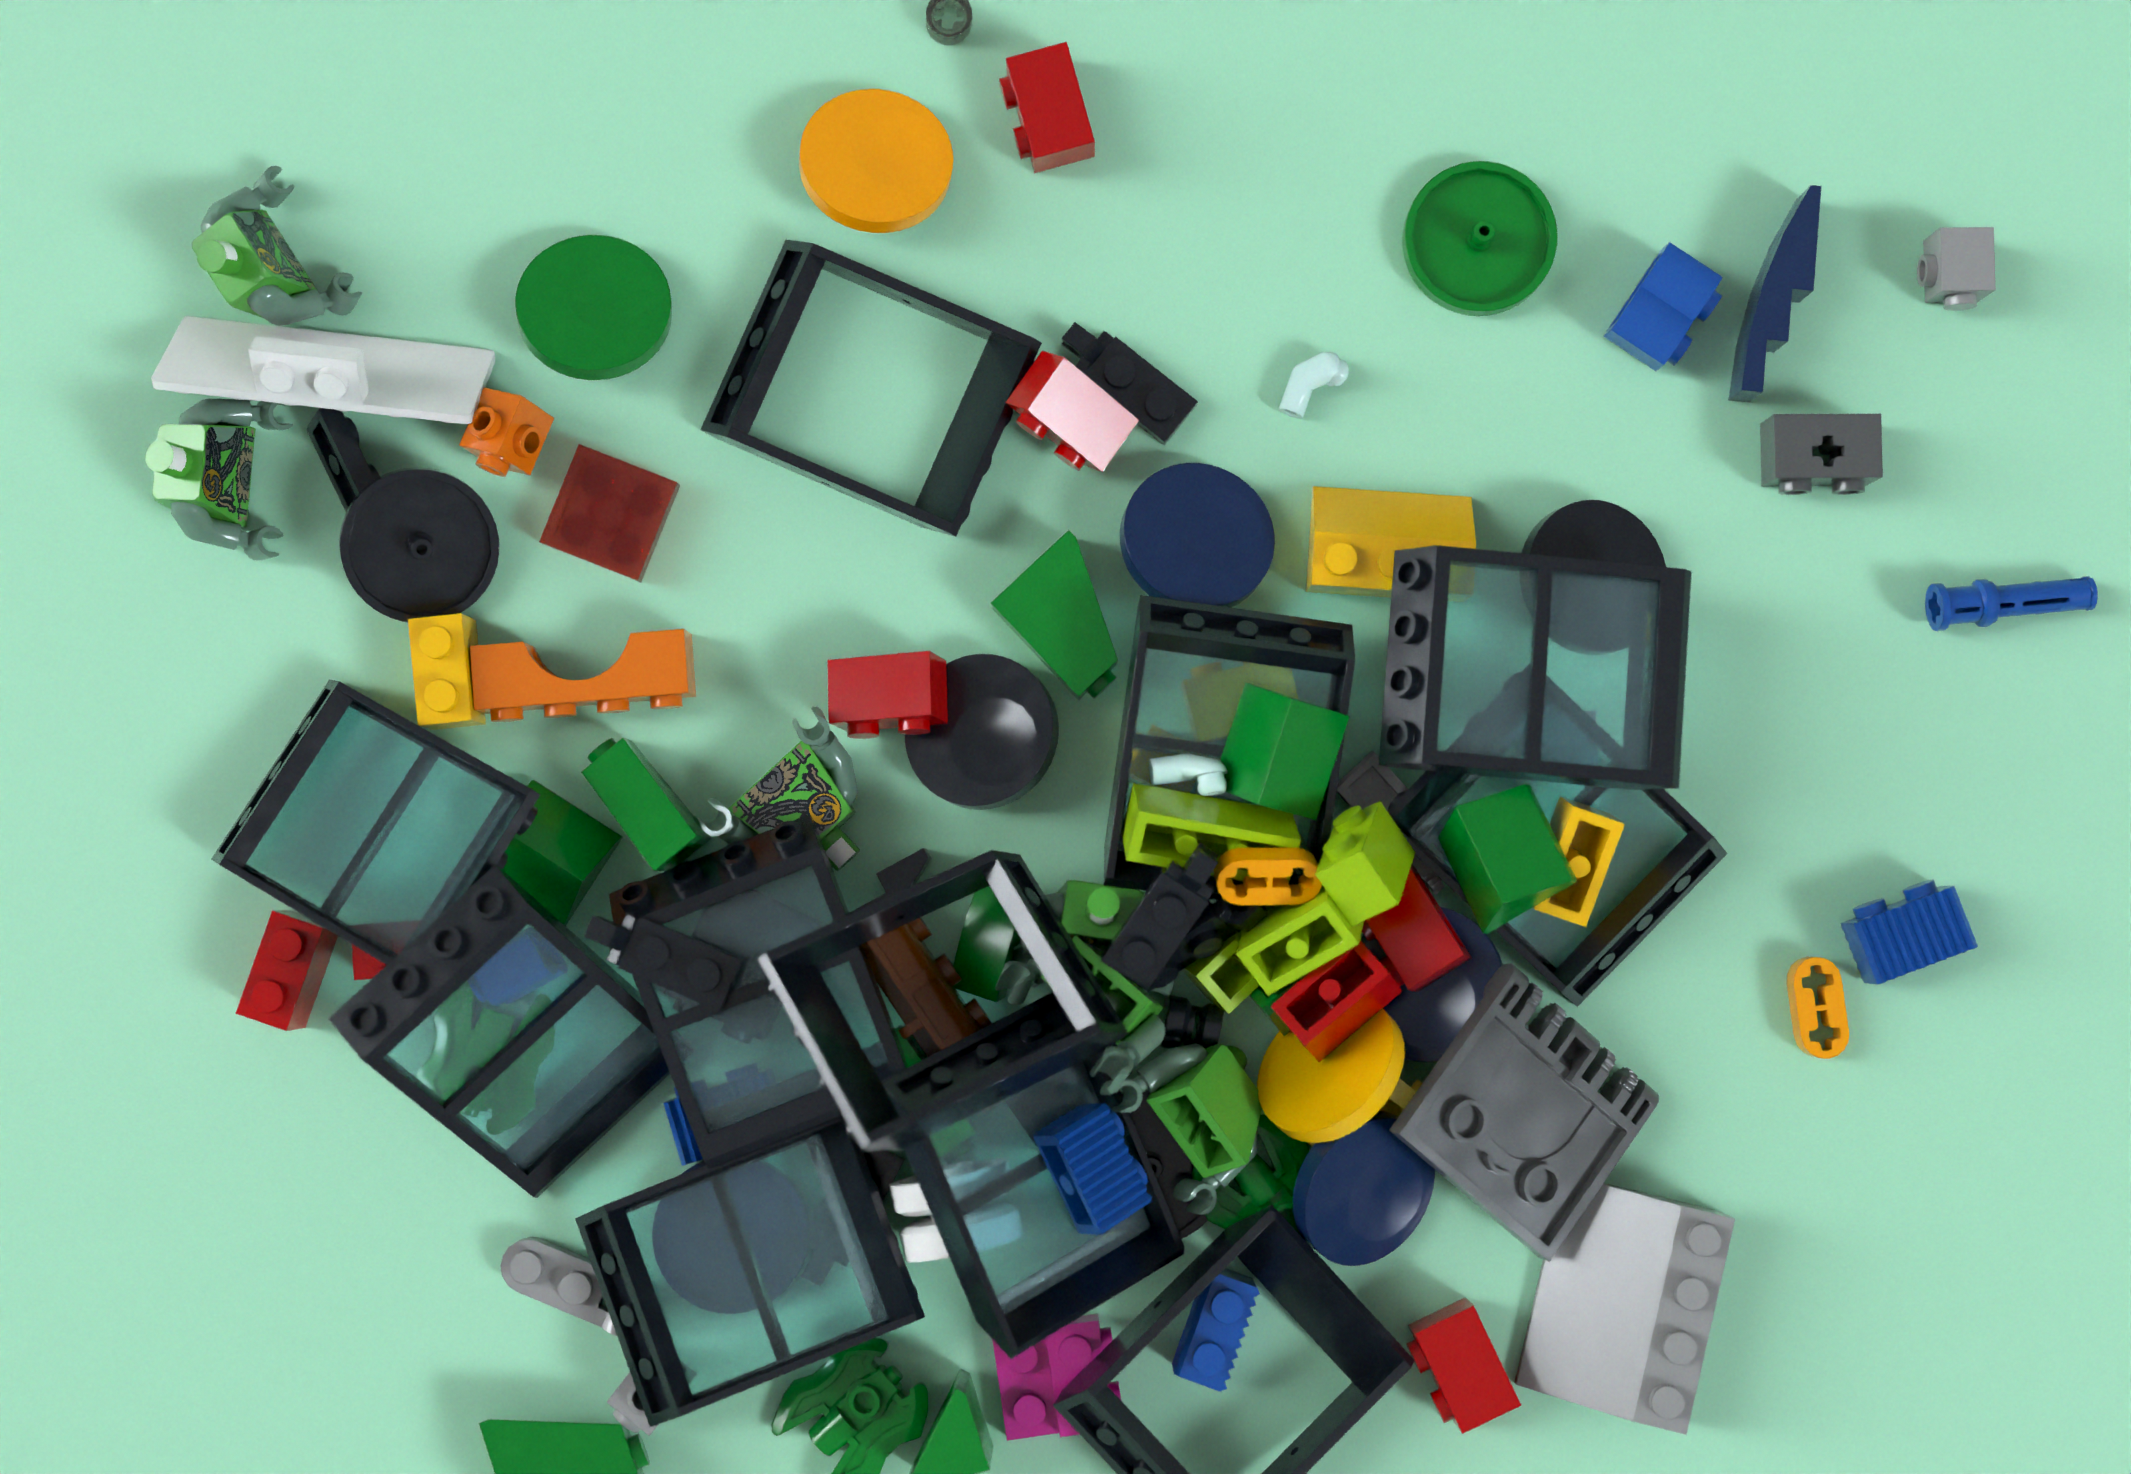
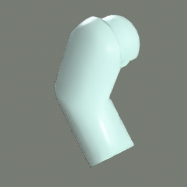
(1309, 375)
(1190, 767)

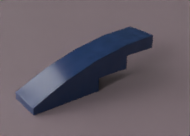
(1783, 278)

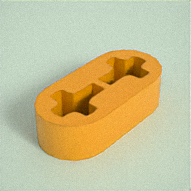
(1267, 876)
(1830, 1005)

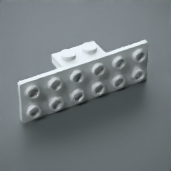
(324, 370)

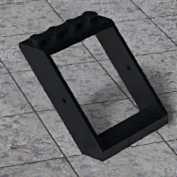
(972, 433)
(838, 1054)
(1307, 1292)

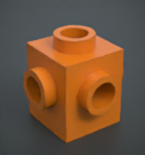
(506, 433)

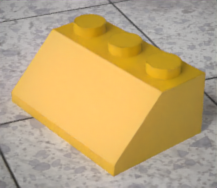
(1360, 529)

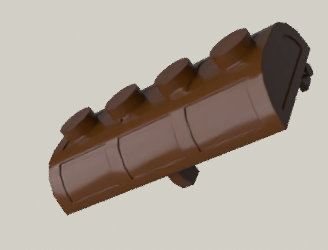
(923, 988)

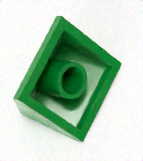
(1282, 751)
(559, 853)
(1504, 855)
(958, 1435)

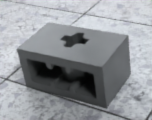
(1848, 439)

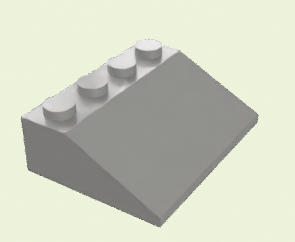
(1628, 1308)

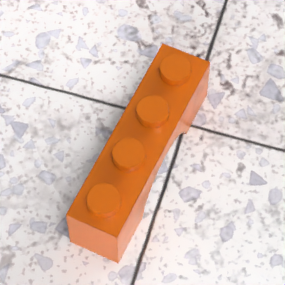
(651, 668)

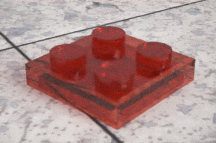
(609, 513)

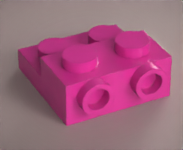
(1039, 1374)

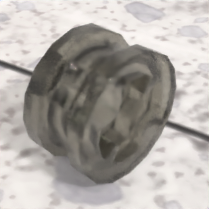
(960, 28)

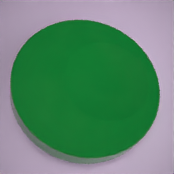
(1479, 238)
(593, 307)

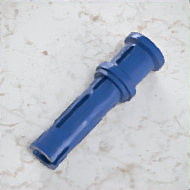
(1986, 602)

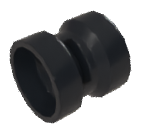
(1181, 1019)

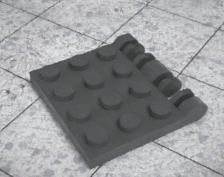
(1521, 1113)

